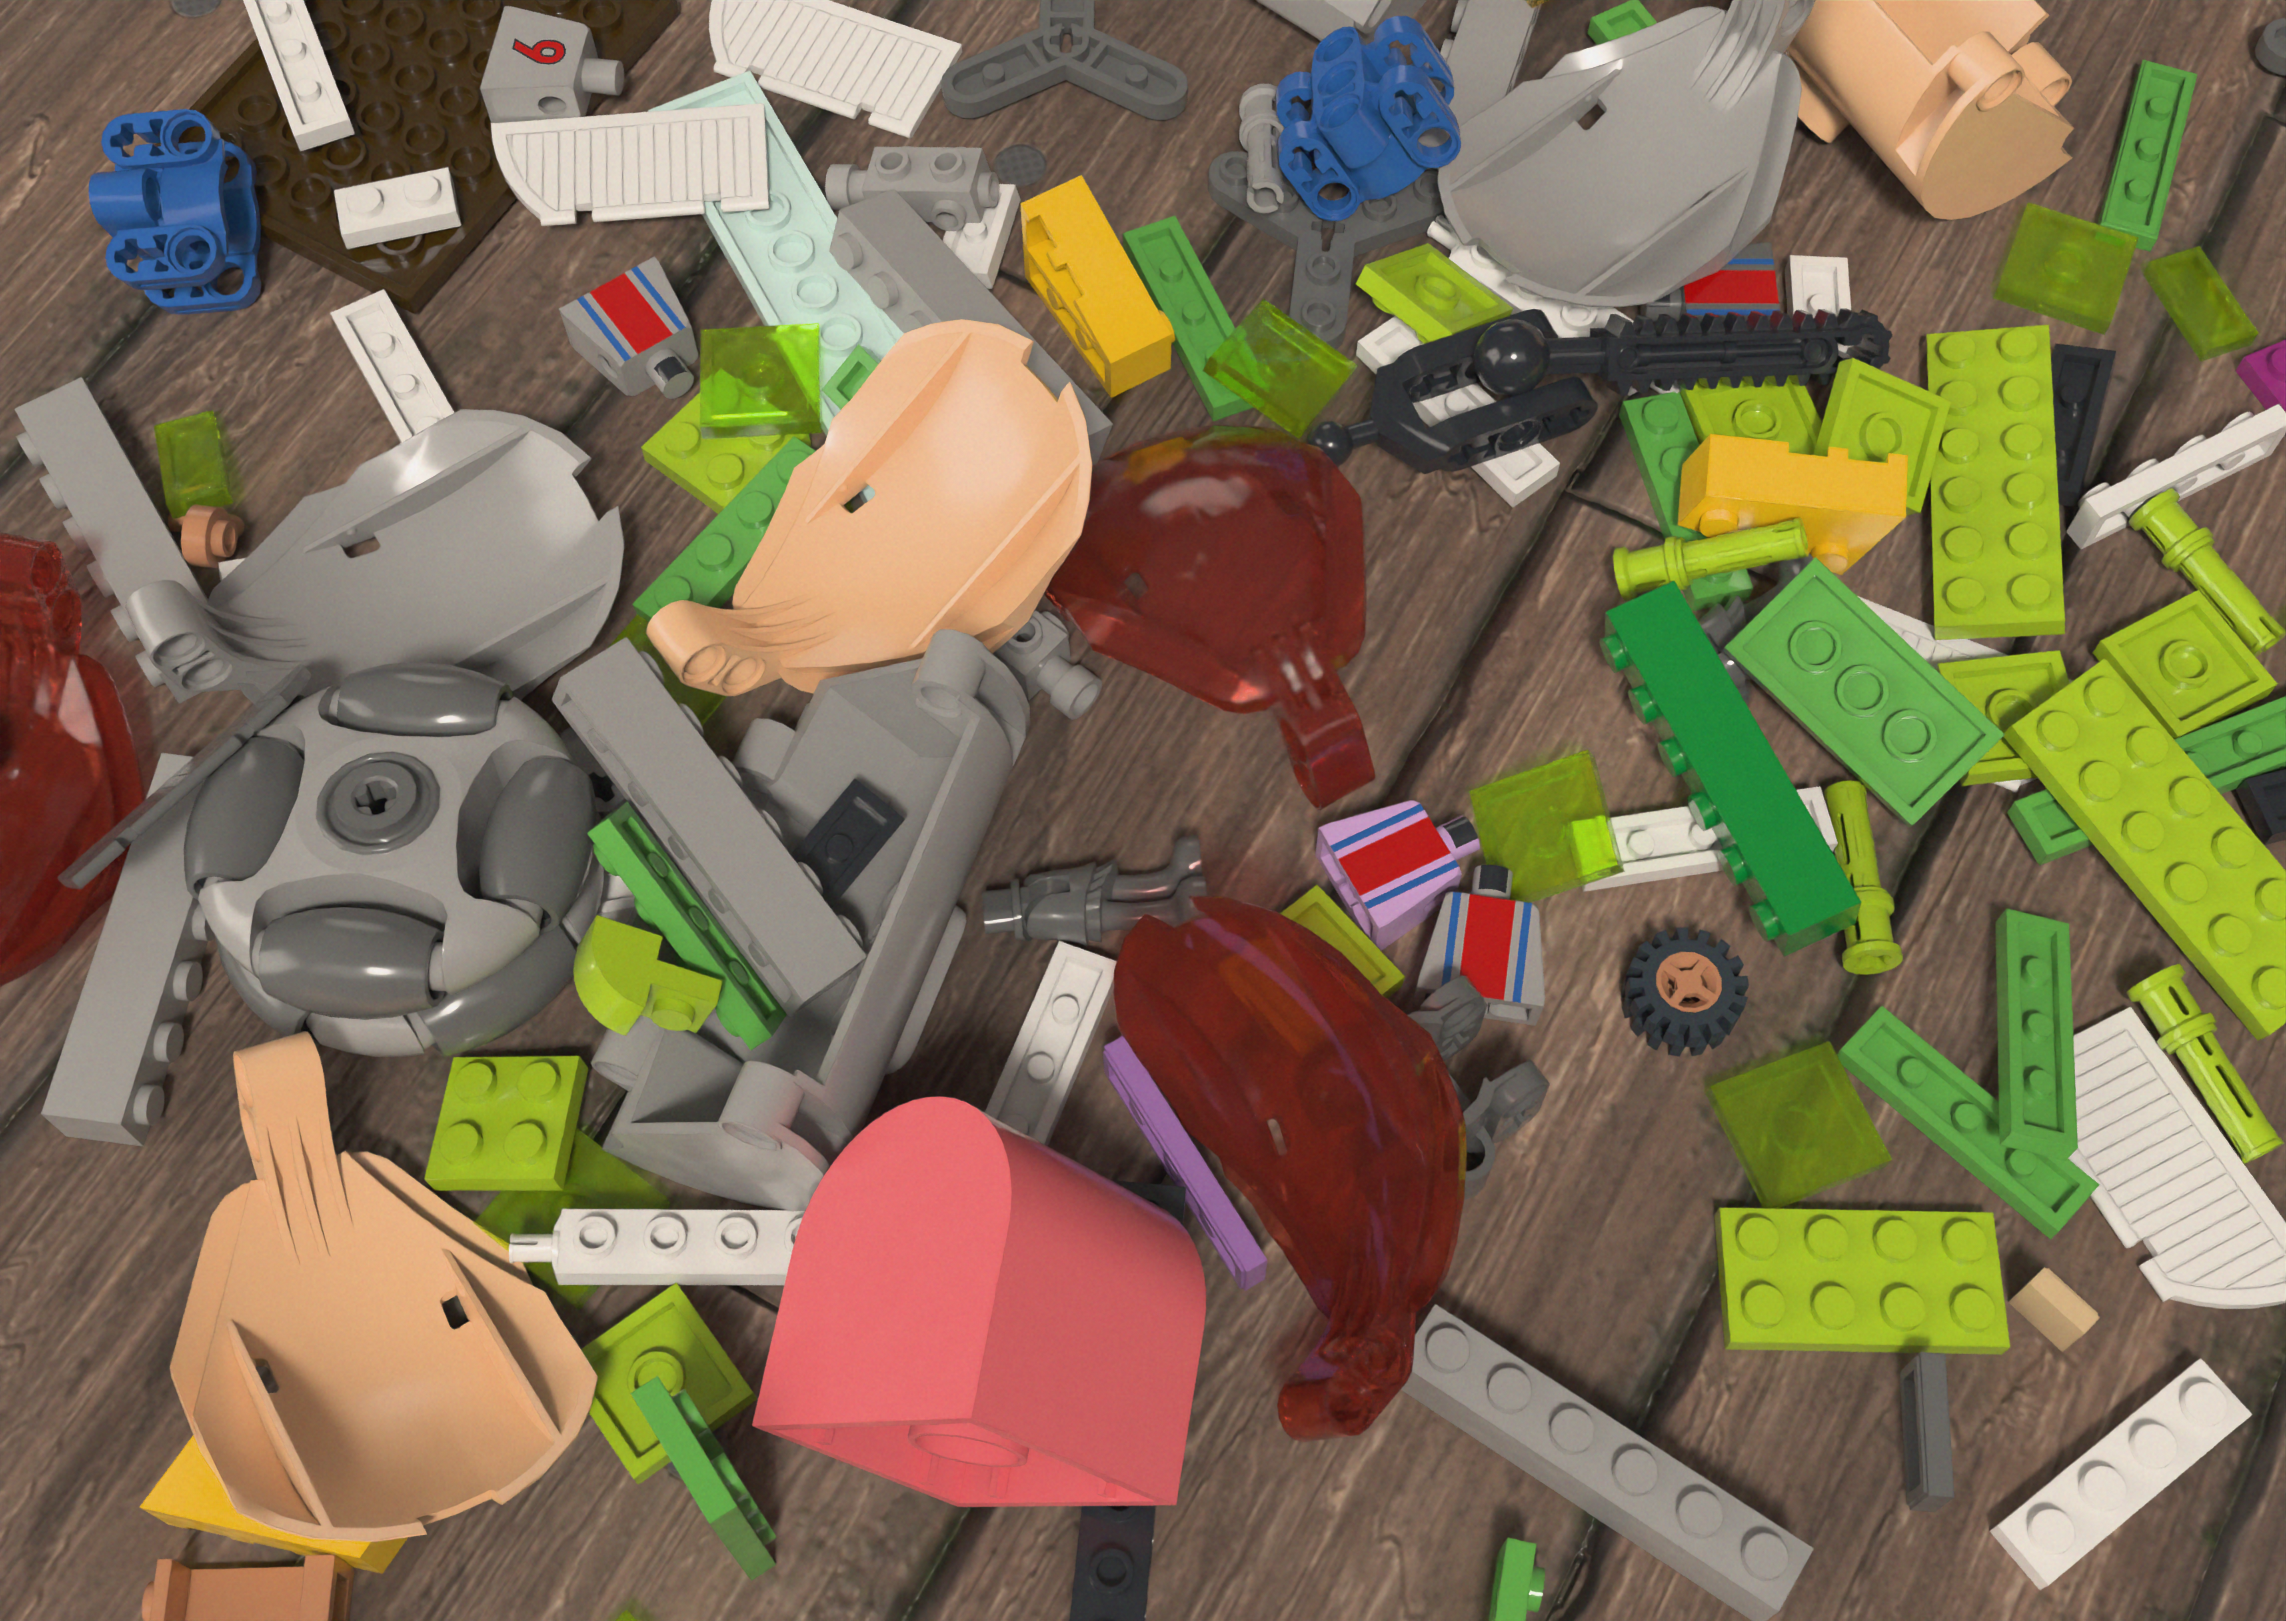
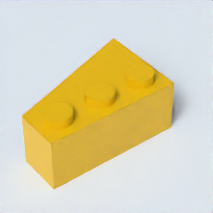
(1093, 287)
(1758, 483)
(195, 1499)

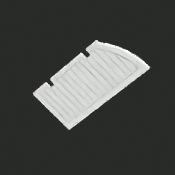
(833, 58)
(637, 163)
(2172, 1175)

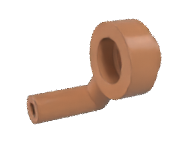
(207, 534)

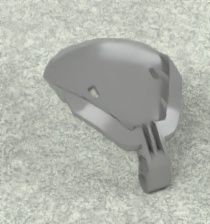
(1660, 182)
(477, 568)

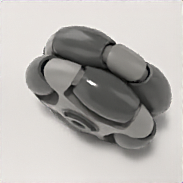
(398, 863)

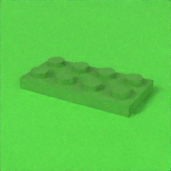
(1863, 692)
(708, 1475)

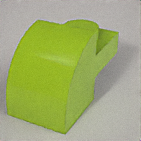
(623, 979)

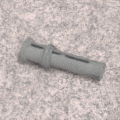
(1260, 137)

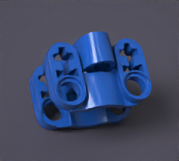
(1365, 116)
(178, 212)

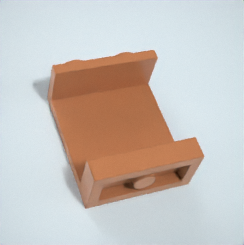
(251, 1594)

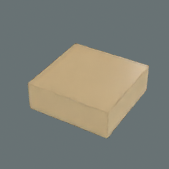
(2054, 1309)

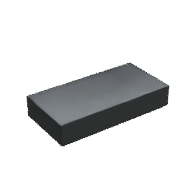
(1926, 1432)

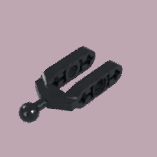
(1466, 437)

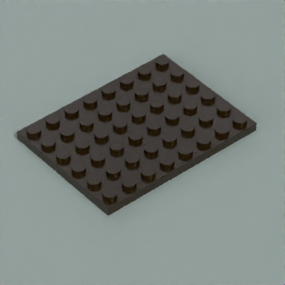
(415, 107)

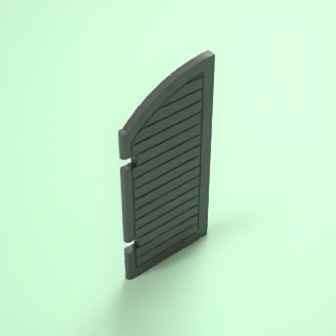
(185, 780)

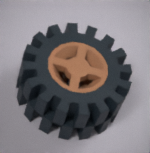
(1695, 973)

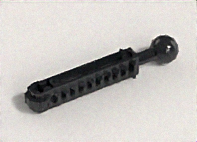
(1516, 356)

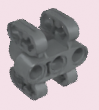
(1502, 1106)

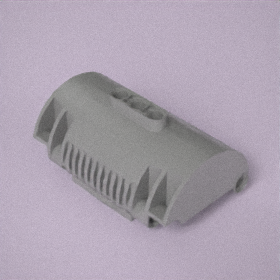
(773, 1119)

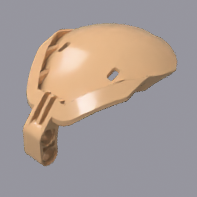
(967, 524)
(339, 1290)

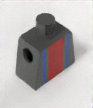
(1738, 287)

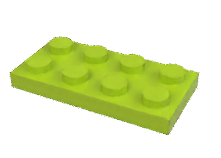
(1860, 1281)

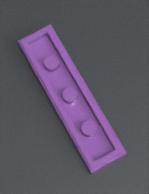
(1184, 1164)

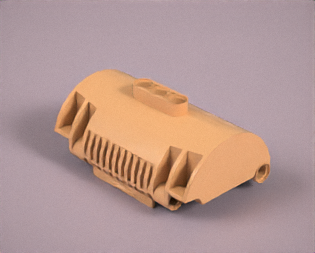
(1938, 94)

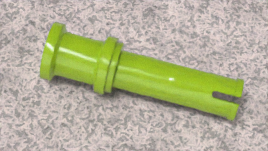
(2191, 552)
(1685, 561)
(1870, 939)
(2190, 1035)

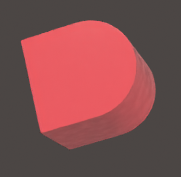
(987, 1320)

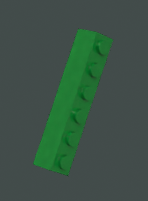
(1729, 770)

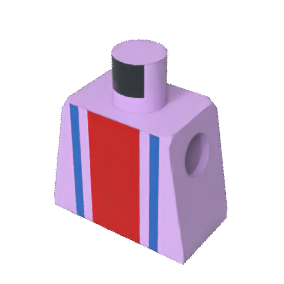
(1394, 866)

